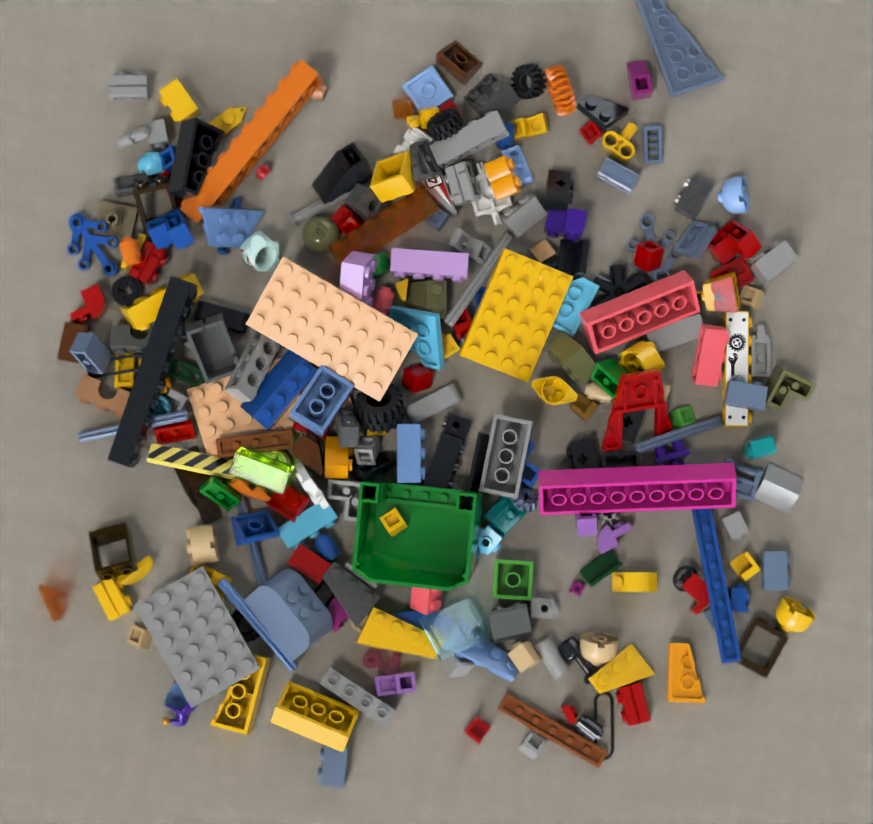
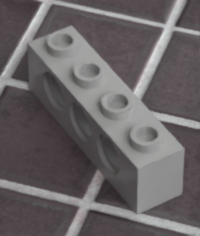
(252, 367)
(357, 696)

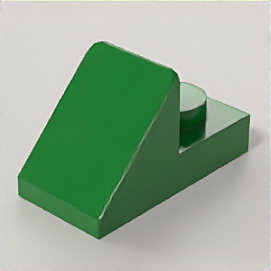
(221, 493)

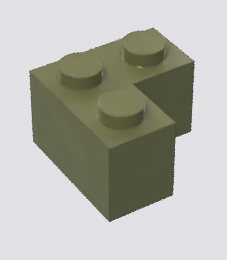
(571, 357)
(783, 384)

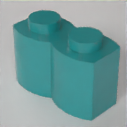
(759, 447)

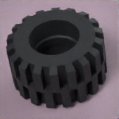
(383, 414)

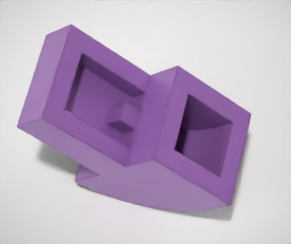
(607, 539)
(395, 683)

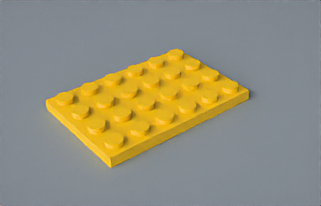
(515, 315)

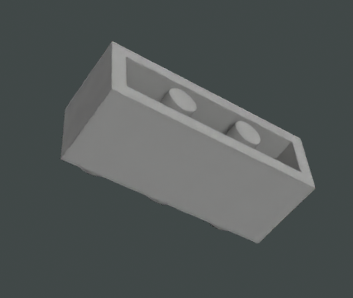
(676, 334)

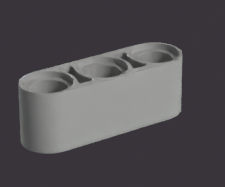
(433, 404)

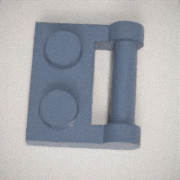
(745, 488)

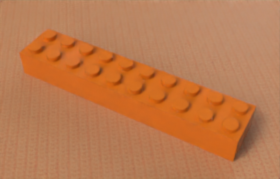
(254, 140)

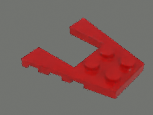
(636, 393)

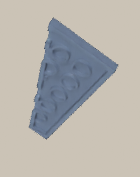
(677, 53)

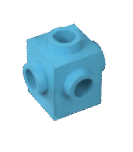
(494, 538)

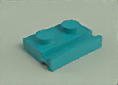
(504, 515)

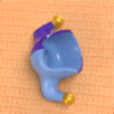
(177, 702)

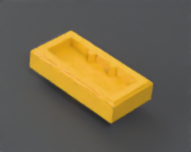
(125, 380)

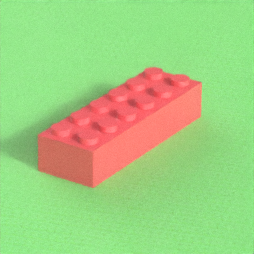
(640, 312)

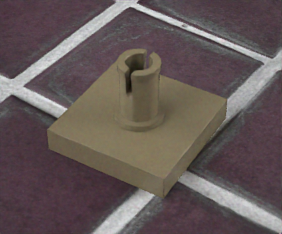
(119, 218)

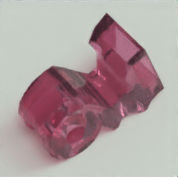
(374, 659)

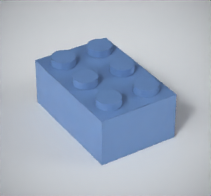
(321, 401)
(410, 454)

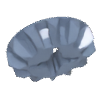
(531, 500)

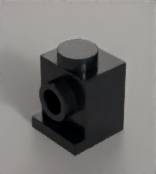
(462, 431)

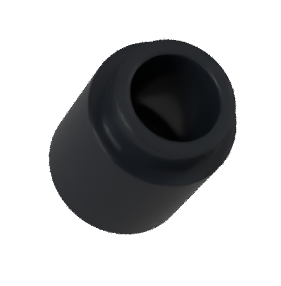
(589, 728)

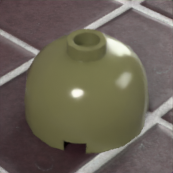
(320, 234)

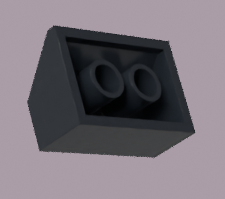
(478, 462)

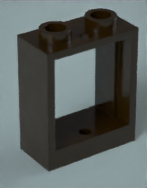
(147, 186)
(109, 535)
(760, 622)

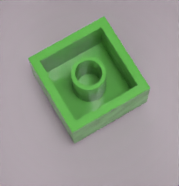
(512, 579)

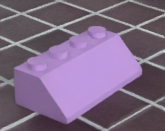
(429, 264)

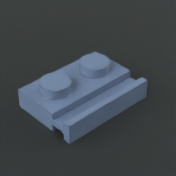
(695, 240)

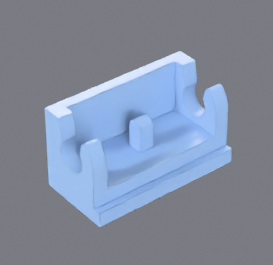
(521, 167)

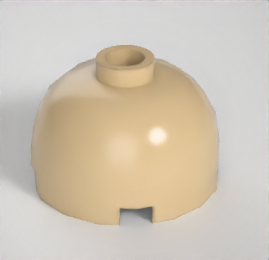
(598, 648)

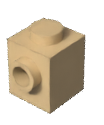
(524, 656)

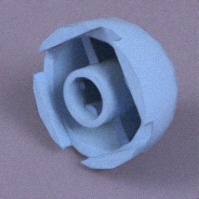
(734, 195)

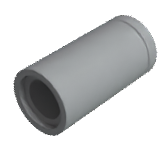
(552, 657)

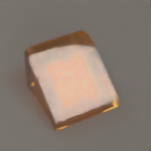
(402, 108)

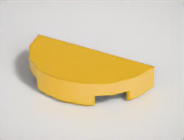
(144, 568)

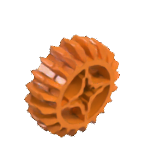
(560, 90)

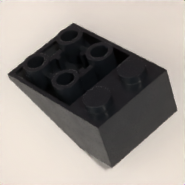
(342, 174)

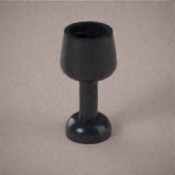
(571, 651)

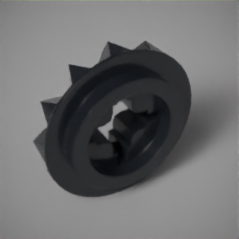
(122, 284)

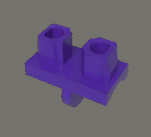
(679, 451)

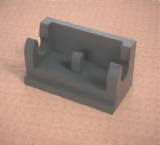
(124, 185)

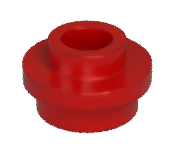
(262, 171)

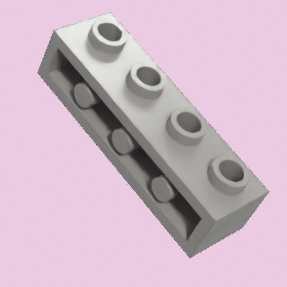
(470, 139)

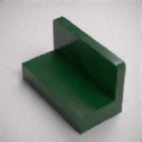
(600, 568)

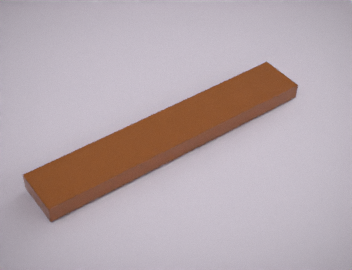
(552, 730)

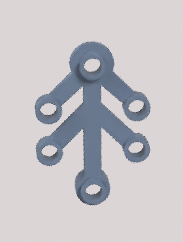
(650, 236)

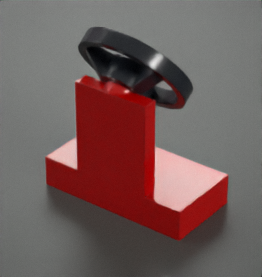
(693, 586)

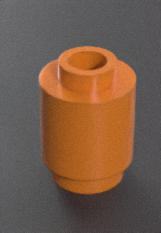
(130, 251)

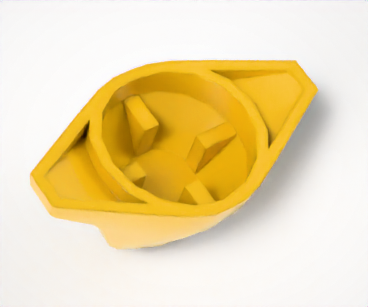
(554, 390)

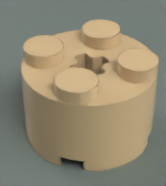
(202, 544)

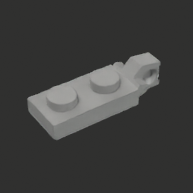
(761, 353)

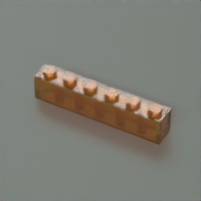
(386, 225)

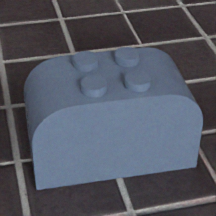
(290, 612)

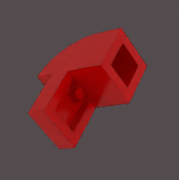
(95, 305)

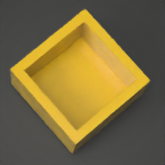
(393, 177)

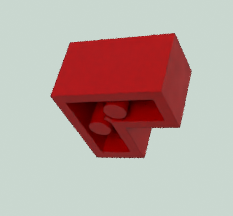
(733, 240)

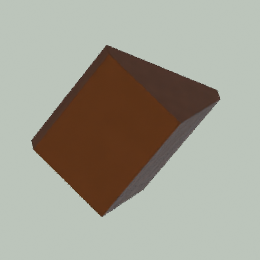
(458, 62)

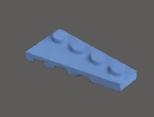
(492, 657)

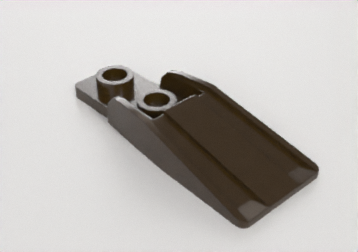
(191, 484)

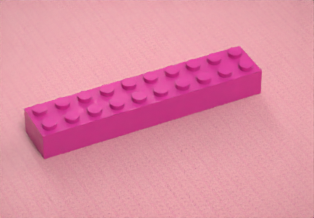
(637, 488)

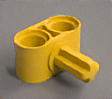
(621, 142)

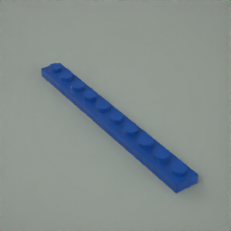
(716, 586)

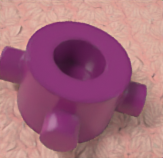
(577, 588)

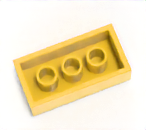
(315, 716)

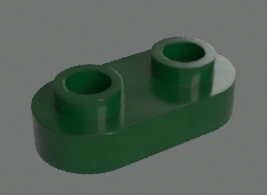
(187, 373)

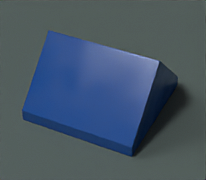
(254, 527)

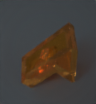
(50, 596)

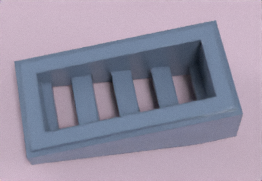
(644, 129)

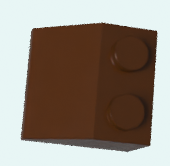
(309, 453)

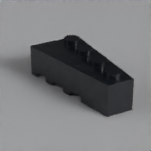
(193, 155)

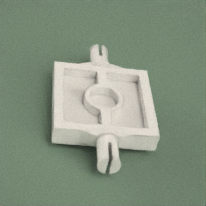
(488, 203)
(310, 485)

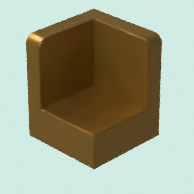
(583, 407)

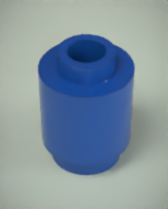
(508, 141)
(327, 547)

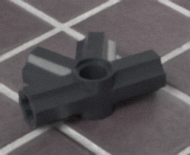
(617, 281)

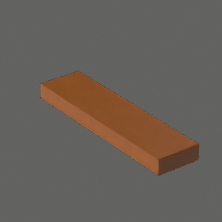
(256, 442)

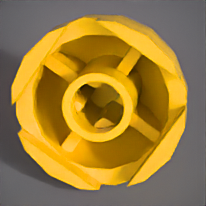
(793, 615)

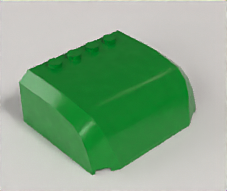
(433, 550)

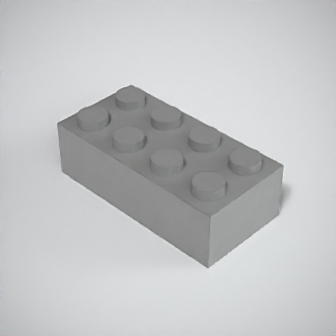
(505, 456)

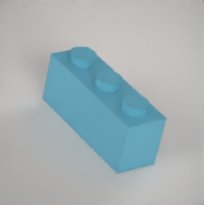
(307, 525)

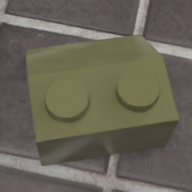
(428, 297)

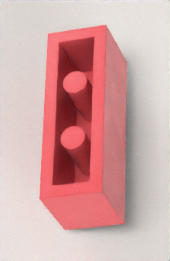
(709, 355)

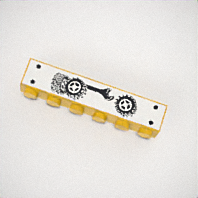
(736, 364)

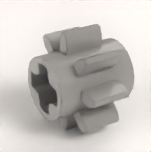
(605, 518)

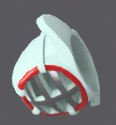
(260, 252)

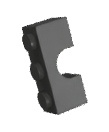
(123, 341)

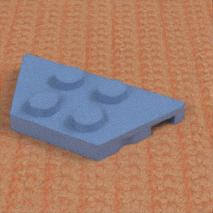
(228, 225)

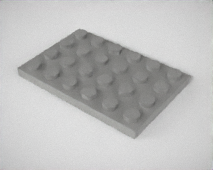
(197, 636)

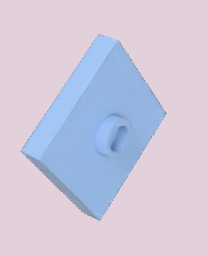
(427, 89)

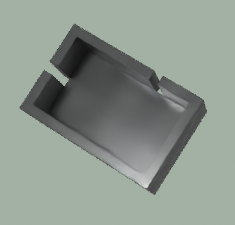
(213, 347)

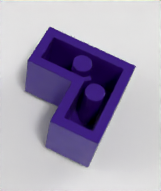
(565, 224)

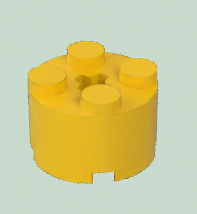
(641, 357)

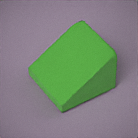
(681, 417)

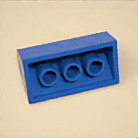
(280, 389)

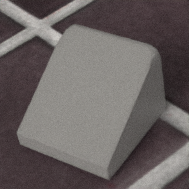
(532, 744)

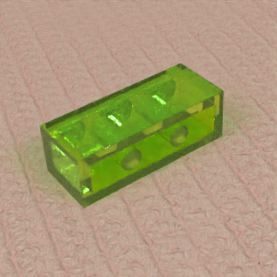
(261, 470)

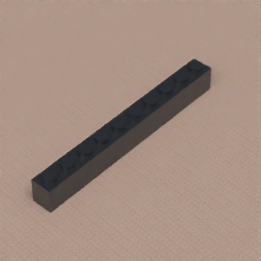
(152, 372)

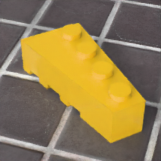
(146, 308)
(393, 634)
(242, 701)

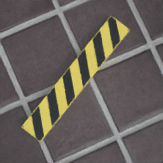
(190, 461)

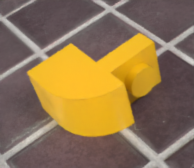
(634, 581)

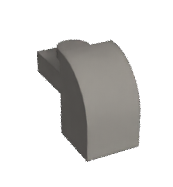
(464, 243)

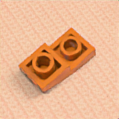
(253, 492)

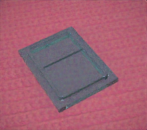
(455, 628)

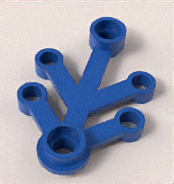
(91, 242)

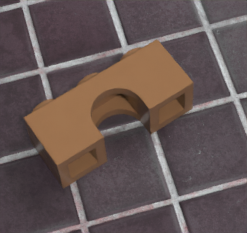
(91, 391)

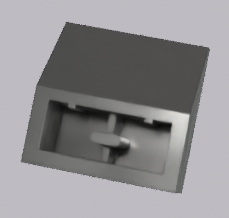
(492, 95)
(509, 623)

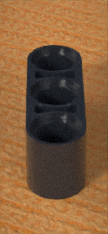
(234, 319)

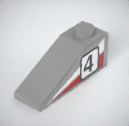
(440, 194)

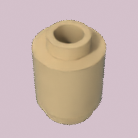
(596, 393)

